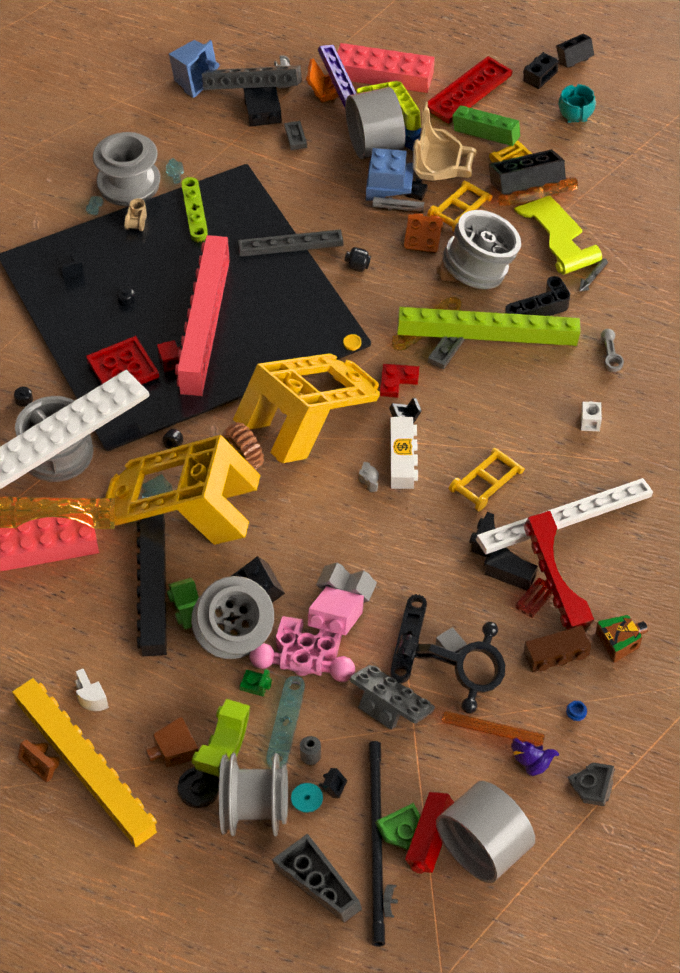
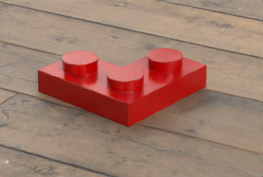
(394, 375)

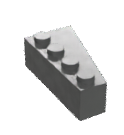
(315, 875)

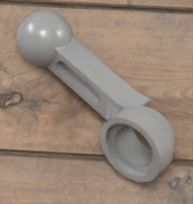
(608, 336)

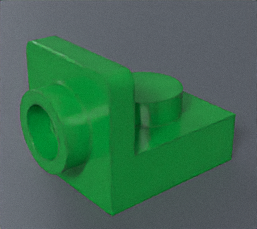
(256, 682)

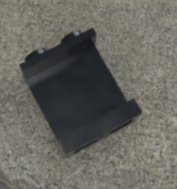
(262, 106)

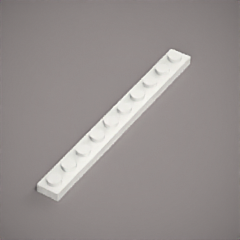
(568, 514)

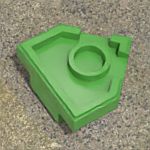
(399, 826)

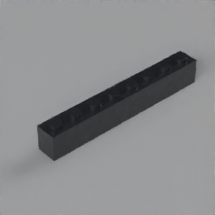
(152, 586)

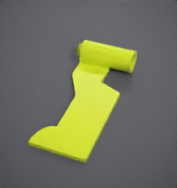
(562, 231)

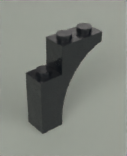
(503, 563)

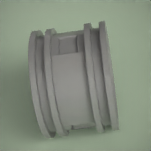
(481, 249)

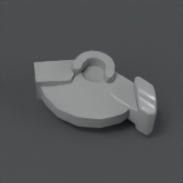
(369, 476)

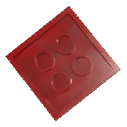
(123, 356)

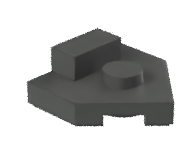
(593, 783)

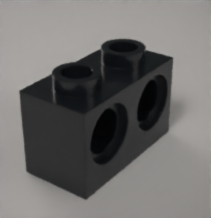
(540, 70)

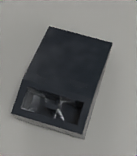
(261, 573)

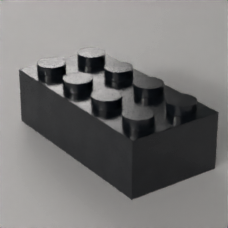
(527, 172)

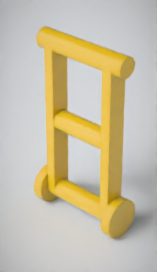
(453, 199)
(480, 502)

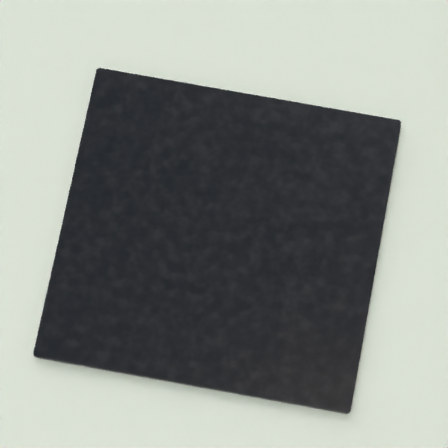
(268, 310)

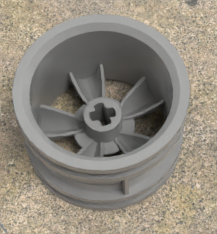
(66, 463)

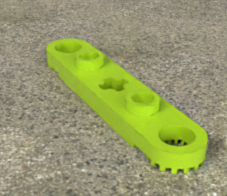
(192, 200)

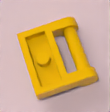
(518, 151)

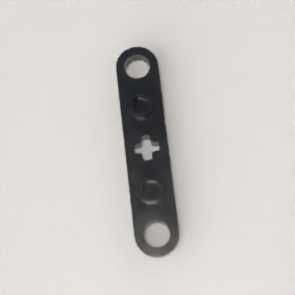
(411, 625)

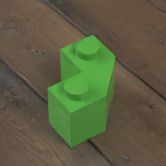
(184, 597)

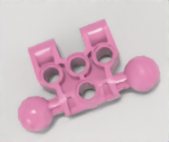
(306, 648)

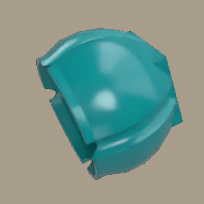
(577, 103)

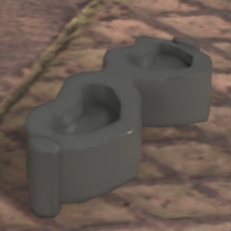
(388, 900)

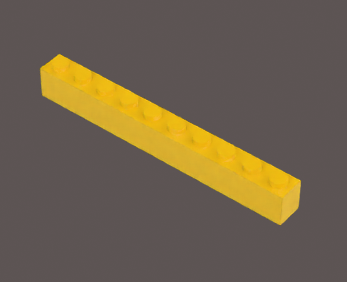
(85, 763)

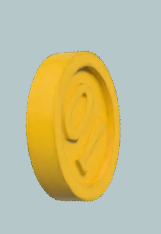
(352, 342)

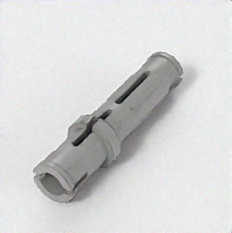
(390, 203)

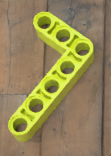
(409, 109)

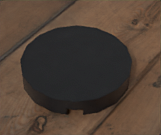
(198, 788)

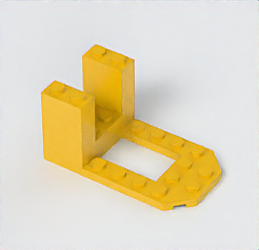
(283, 387)
(208, 477)

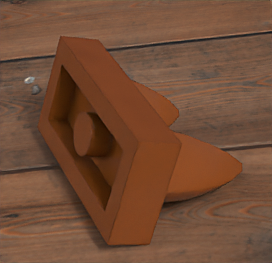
(34, 757)

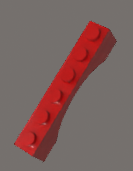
(572, 607)

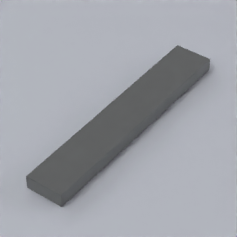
(289, 243)

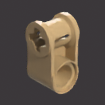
(136, 215)

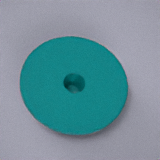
(307, 797)

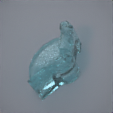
(175, 169)
(94, 202)

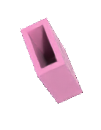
(335, 610)

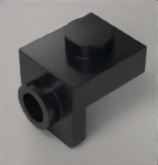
(404, 410)

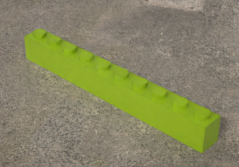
(488, 326)

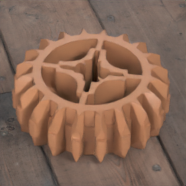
(244, 443)

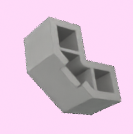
(339, 578)

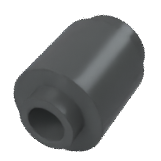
(310, 750)

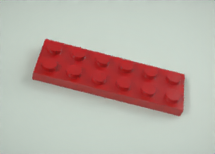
(469, 88)

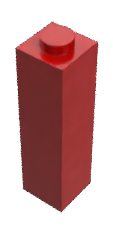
(426, 840)

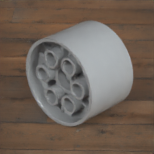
(375, 121)
(485, 831)

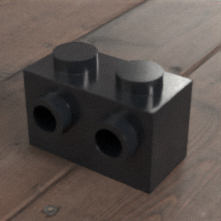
(575, 50)

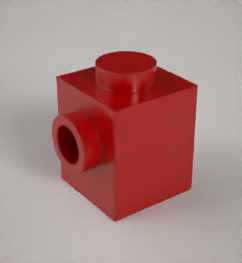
(168, 355)

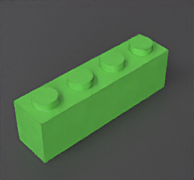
(486, 125)

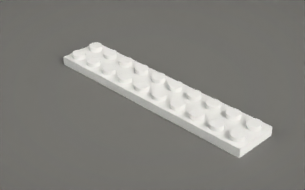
(69, 426)

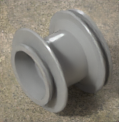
(126, 168)
(241, 593)
(252, 794)

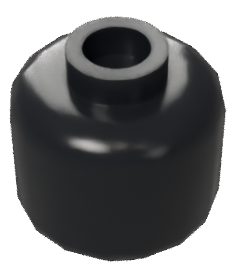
(357, 259)

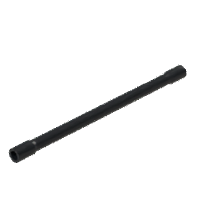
(378, 925)

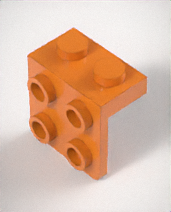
(320, 83)
(423, 232)

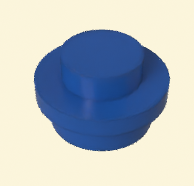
(576, 711)

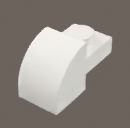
(90, 695)

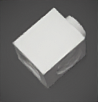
(591, 416)

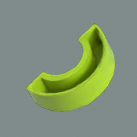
(227, 737)

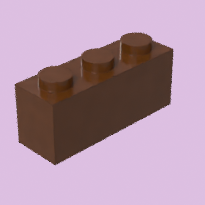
(557, 649)

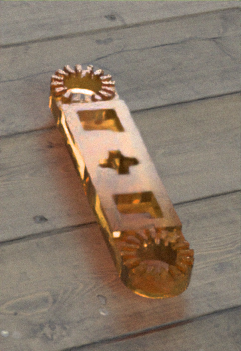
(533, 193)

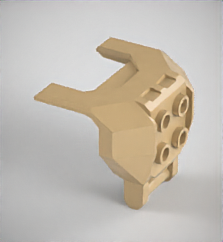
(440, 153)

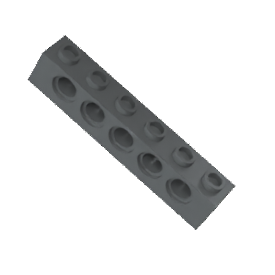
(252, 77)

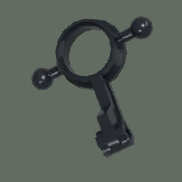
(409, 648)

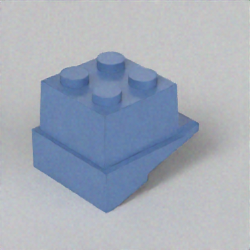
(189, 64)
(388, 174)

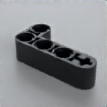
(545, 304)

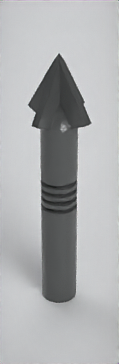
(584, 284)

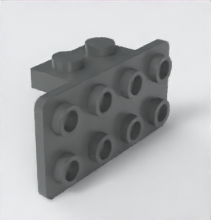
(387, 699)

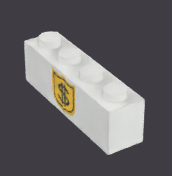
(402, 453)

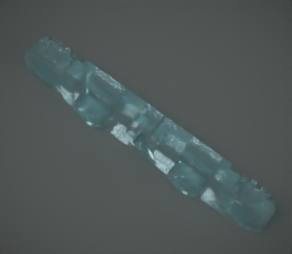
(289, 709)

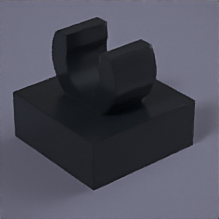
(418, 189)
(333, 783)

